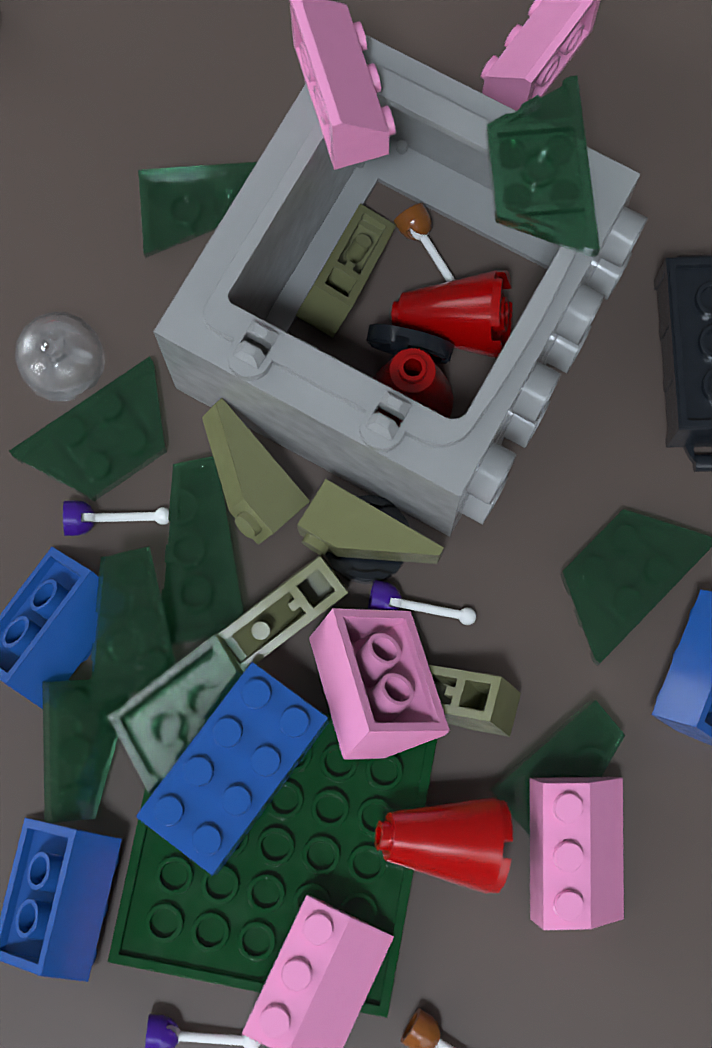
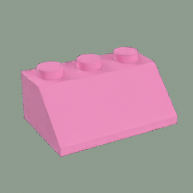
(538, 50)
(340, 81)
(376, 682)
(576, 852)
(318, 980)

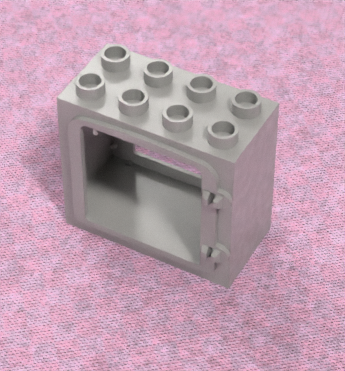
(242, 296)

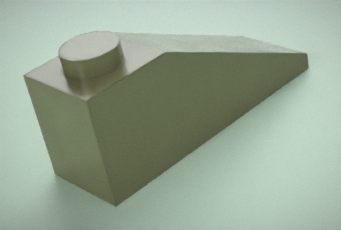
(346, 271)
(252, 481)
(356, 529)
(283, 612)
(476, 700)

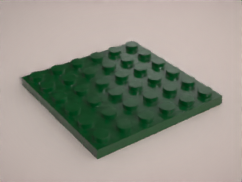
(306, 842)

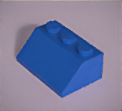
(48, 625)
(687, 690)
(57, 899)

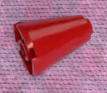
(462, 311)
(418, 378)
(451, 842)

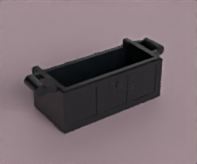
(686, 344)

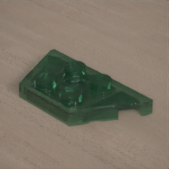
(544, 170)
(102, 436)
(627, 575)

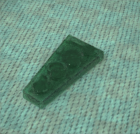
(201, 565)

